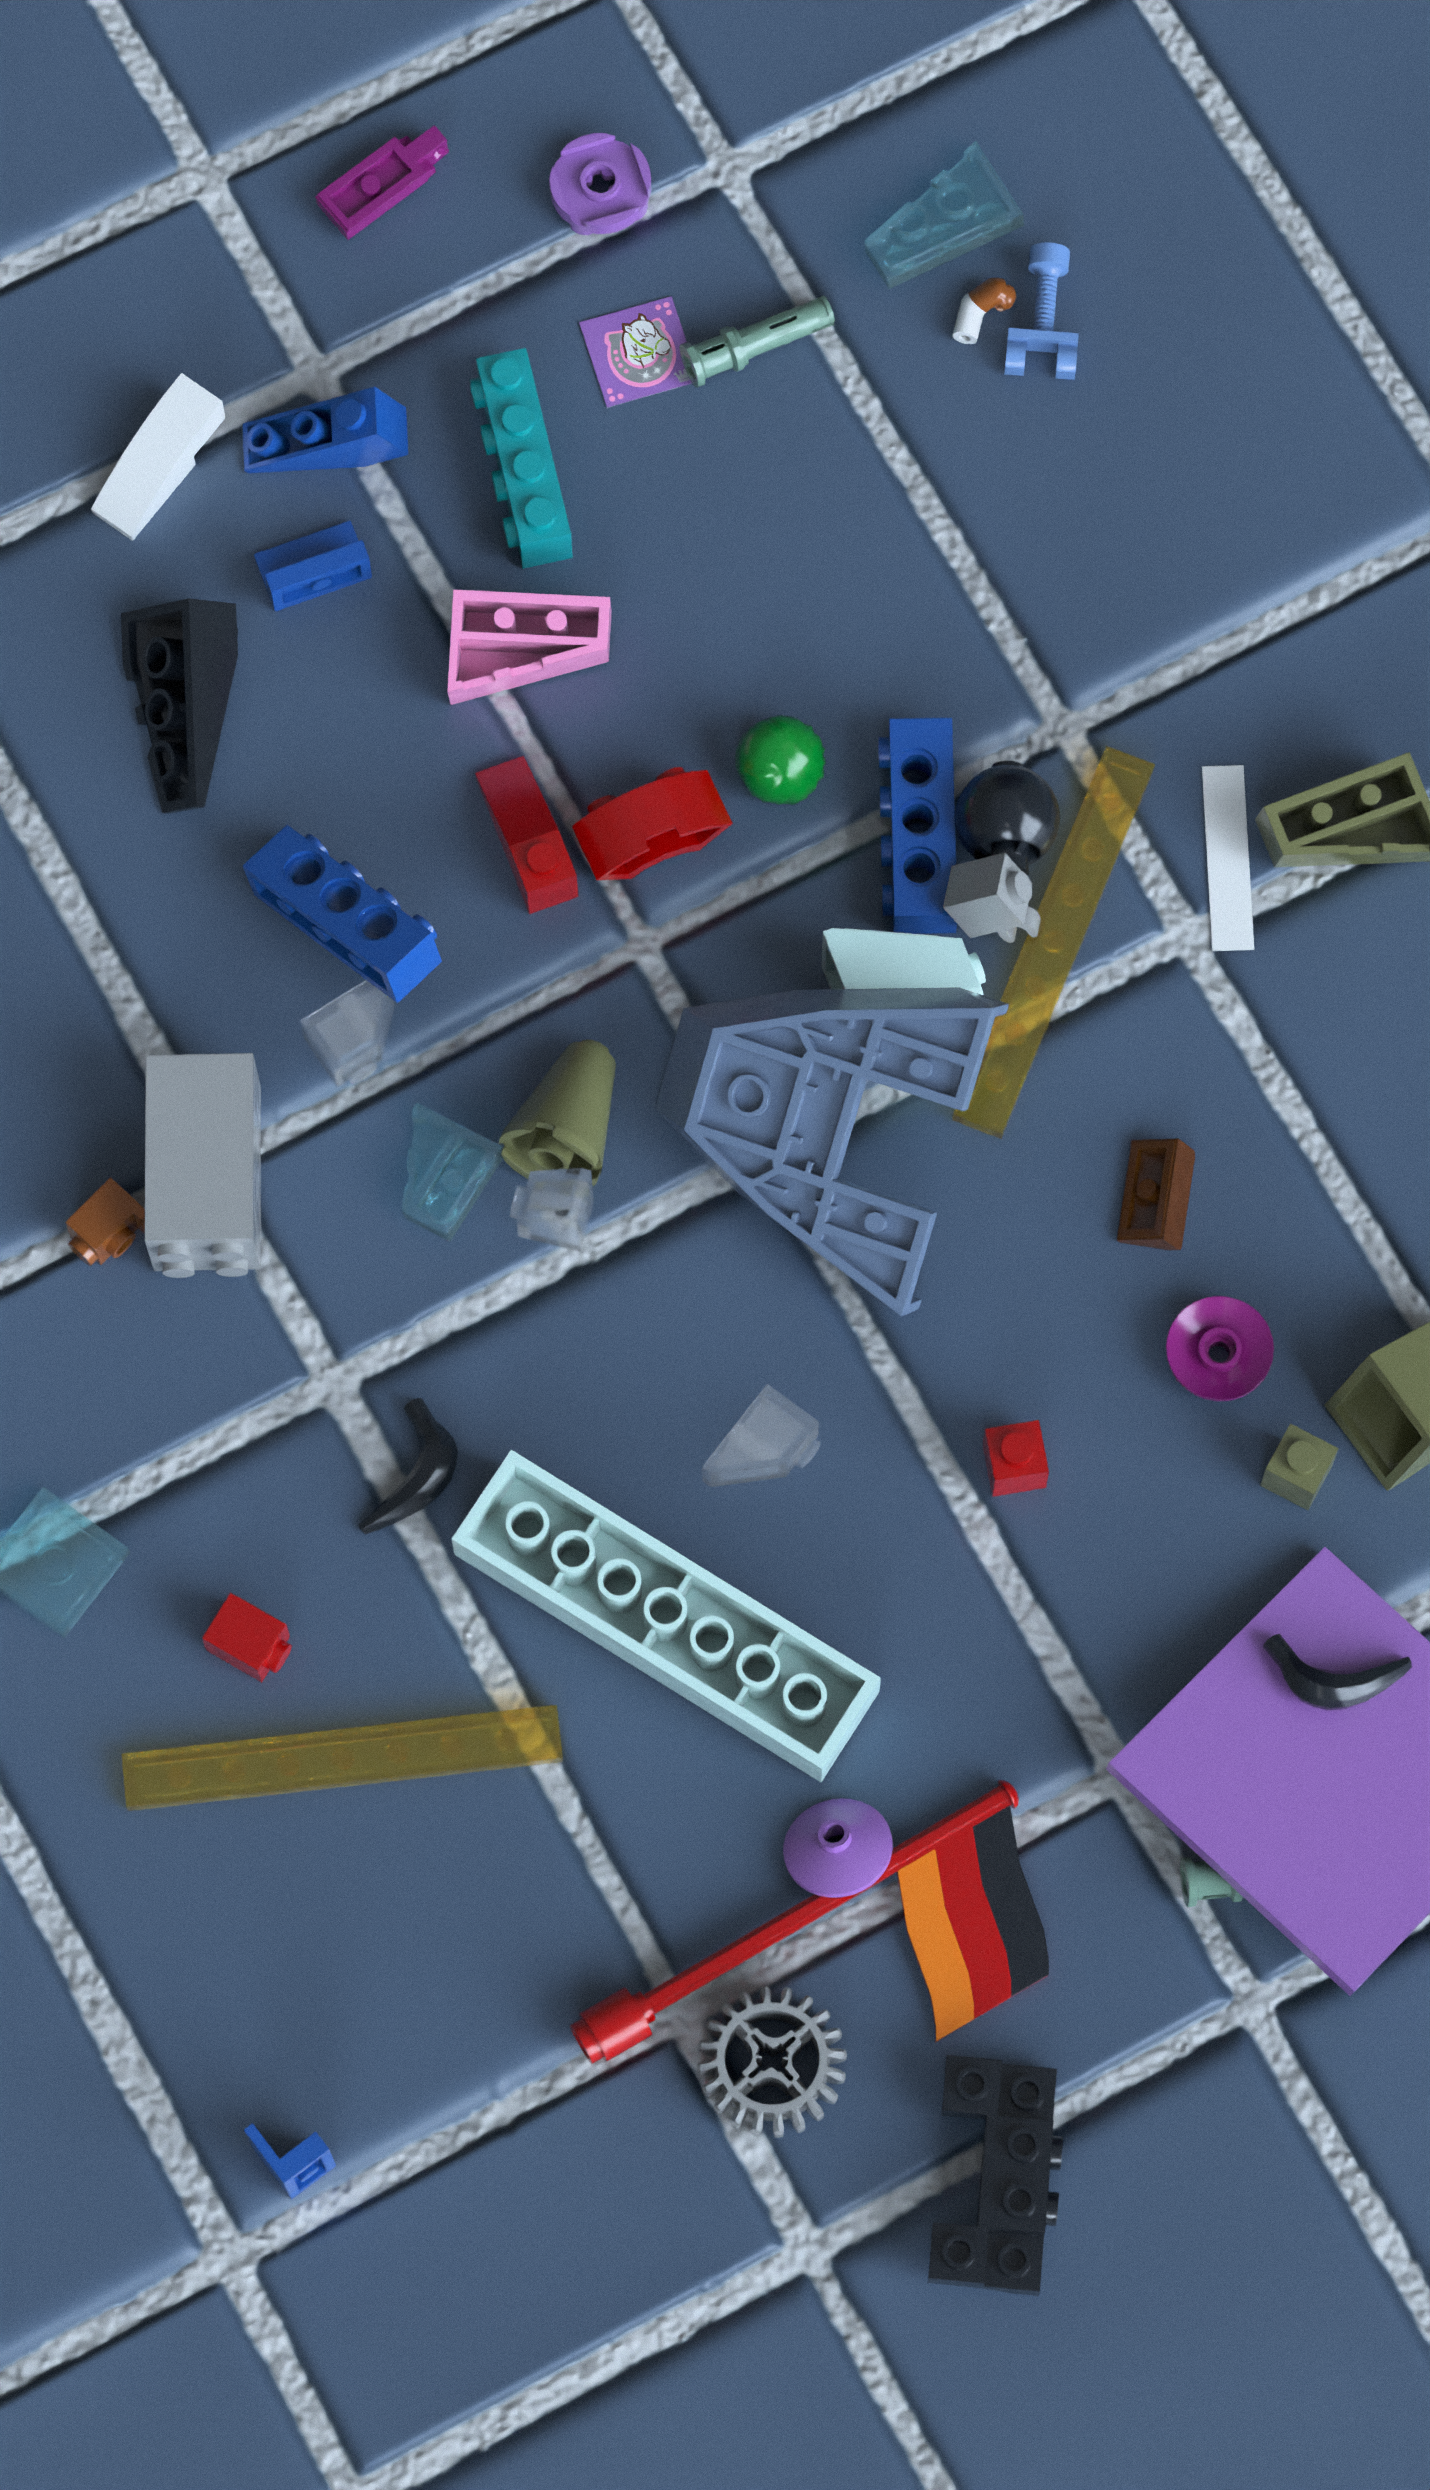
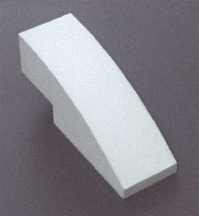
(158, 456)

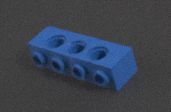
(927, 747)
(343, 912)

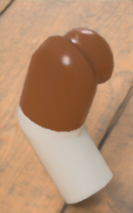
(977, 302)

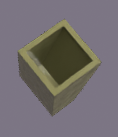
(1388, 1408)

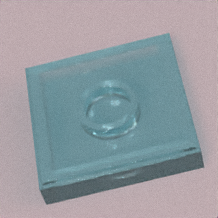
(57, 1561)

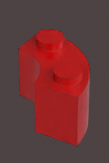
(651, 823)

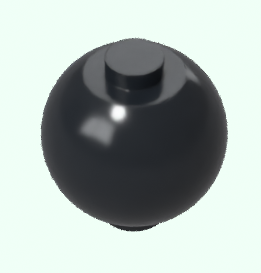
(1008, 813)

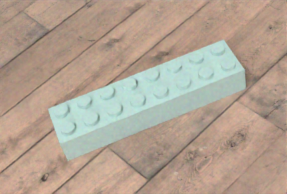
(666, 1615)

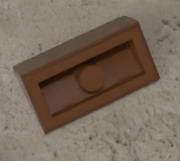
(1156, 1193)

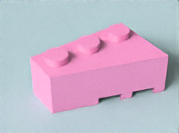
(522, 639)

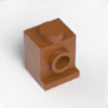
(105, 1224)

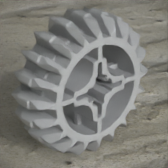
(792, 2043)

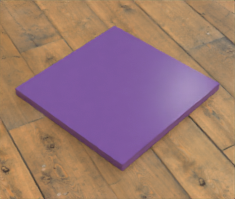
(1297, 1802)

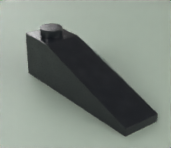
(183, 674)

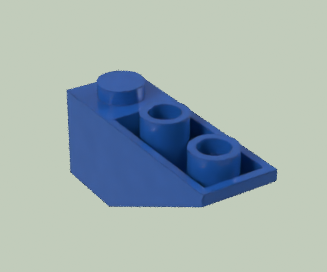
(328, 435)

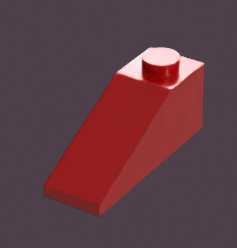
(528, 835)

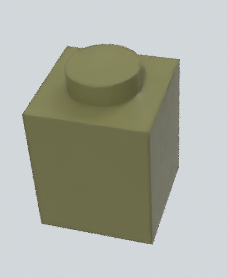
(1299, 1466)

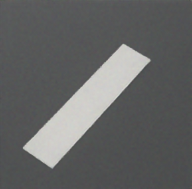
(1227, 858)

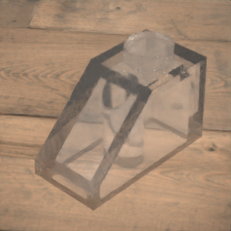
(350, 1032)
(554, 1207)
(764, 1442)

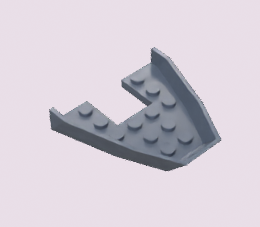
(775, 1093)

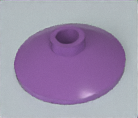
(841, 1866)

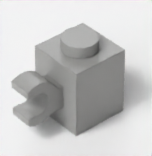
(991, 898)

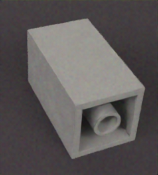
(203, 1164)

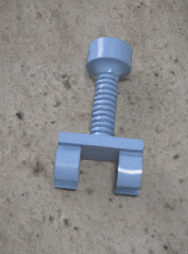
(1048, 263)

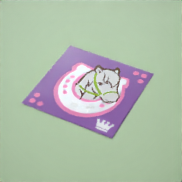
(636, 351)

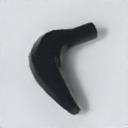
(428, 1477)
(1333, 1688)

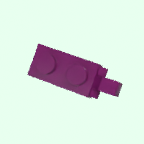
(381, 181)

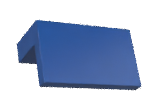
(313, 565)
(299, 2166)

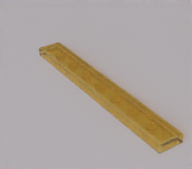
(1064, 922)
(342, 1757)

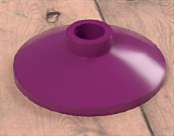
(1225, 1324)

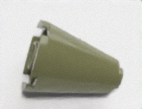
(565, 1115)

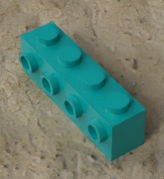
(523, 457)

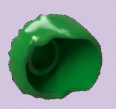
(780, 760)

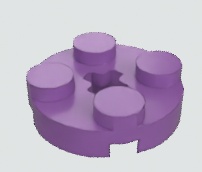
(594, 211)

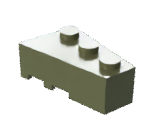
(1352, 820)

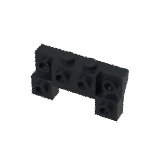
(1014, 2180)

